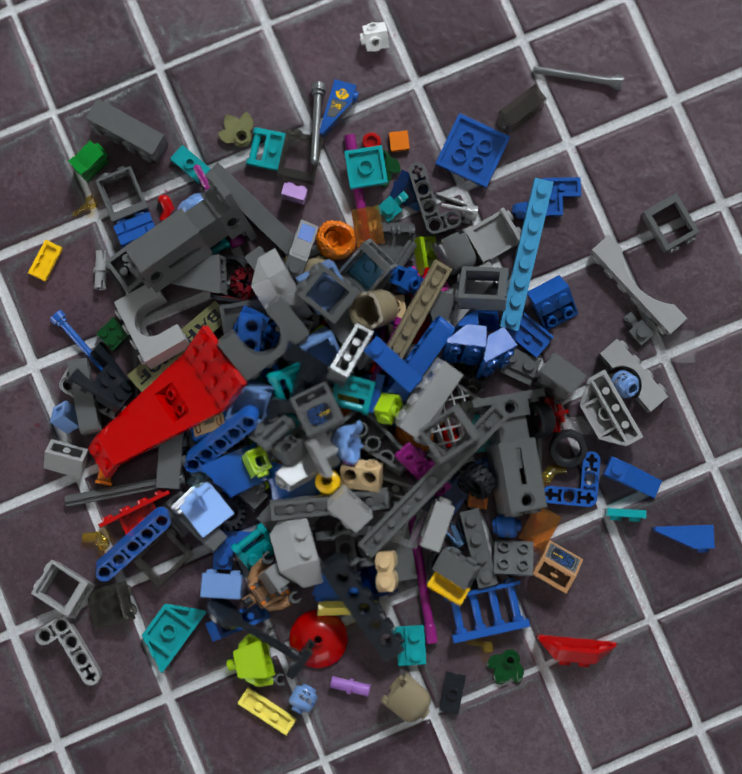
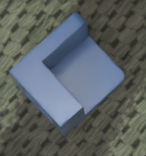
(64, 417)

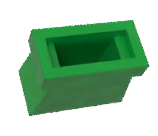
(89, 160)

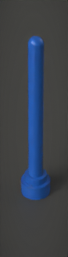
(59, 319)

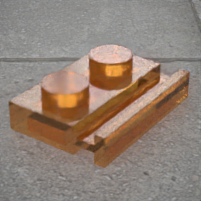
(368, 225)
(540, 528)

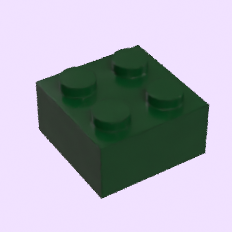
(113, 334)

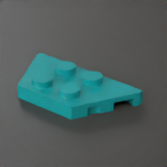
(170, 631)

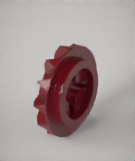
(237, 287)

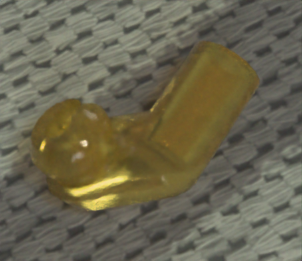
(549, 473)
(96, 537)

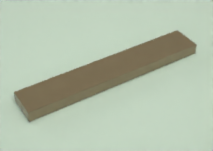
(419, 308)

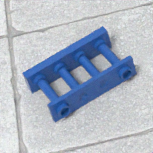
(499, 625)

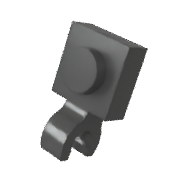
(639, 330)

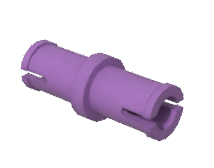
(350, 686)

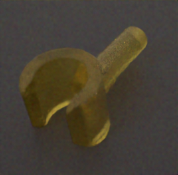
(85, 206)
(487, 646)

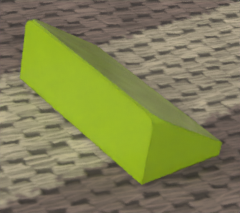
(423, 252)

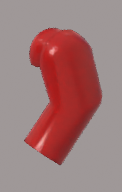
(167, 206)

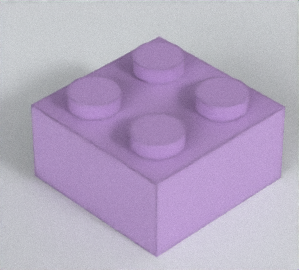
(294, 193)

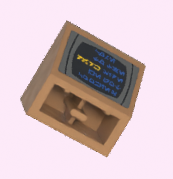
(557, 567)

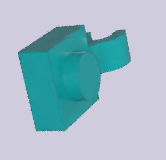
(391, 207)

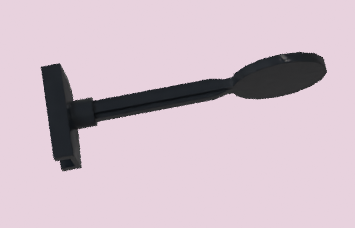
(229, 617)

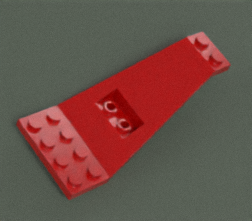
(183, 396)

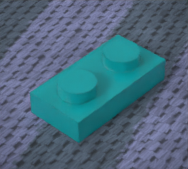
(633, 515)

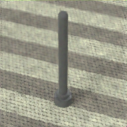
(613, 81)
(318, 90)

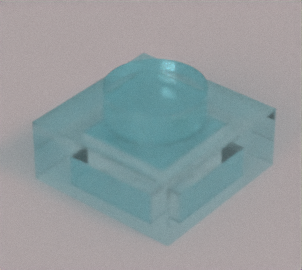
(195, 478)

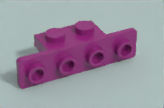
(418, 465)

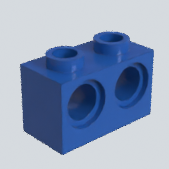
(251, 334)

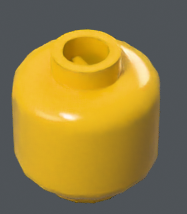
(328, 485)

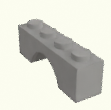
(649, 393)

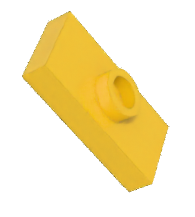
(45, 260)
(447, 589)

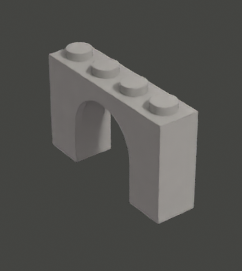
(156, 348)

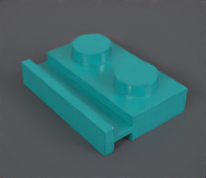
(414, 645)

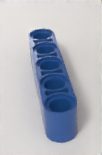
(424, 352)
(226, 431)
(130, 552)

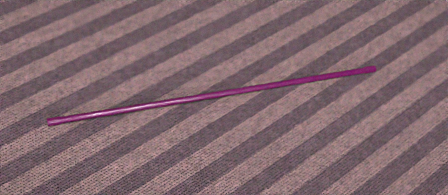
(429, 626)

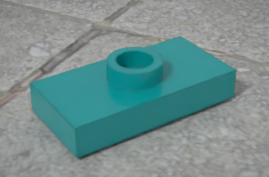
(187, 160)

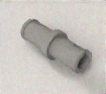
(100, 270)

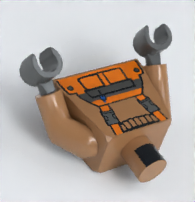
(258, 593)

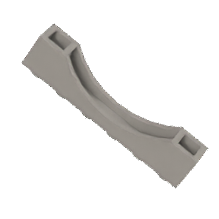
(610, 257)

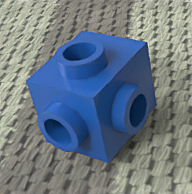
(409, 282)

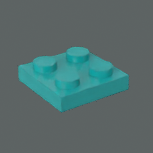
(366, 167)

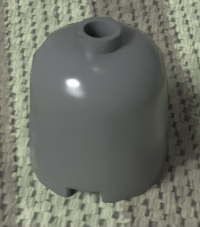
(455, 252)

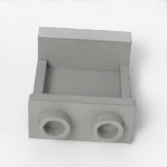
(493, 235)

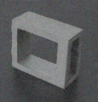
(436, 523)
(79, 596)

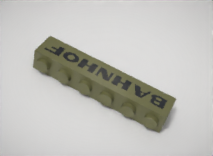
(143, 376)

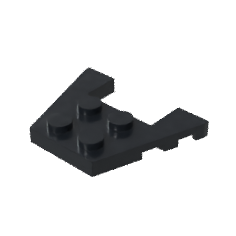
(310, 374)
(110, 385)

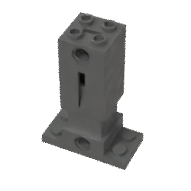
(187, 236)
(513, 454)

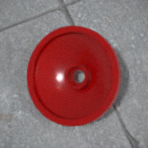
(331, 631)

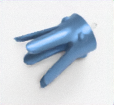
(459, 538)

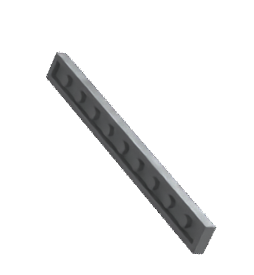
(431, 483)

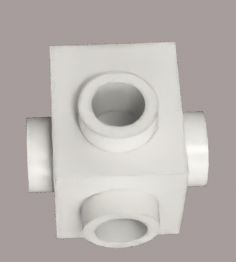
(375, 36)

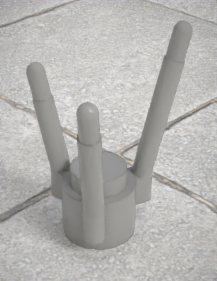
(467, 210)

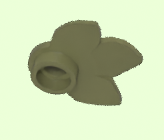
(235, 128)

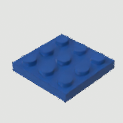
(472, 150)

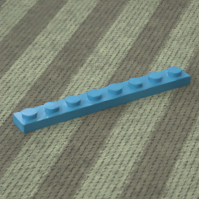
(526, 253)

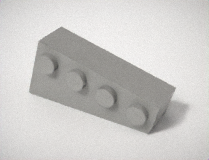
(428, 397)

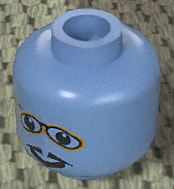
(625, 383)
(303, 698)

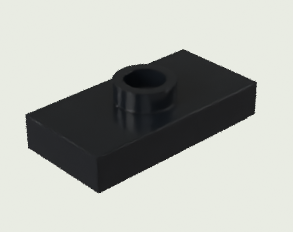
(452, 692)

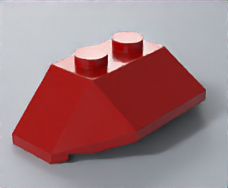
(576, 649)

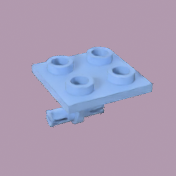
(205, 509)

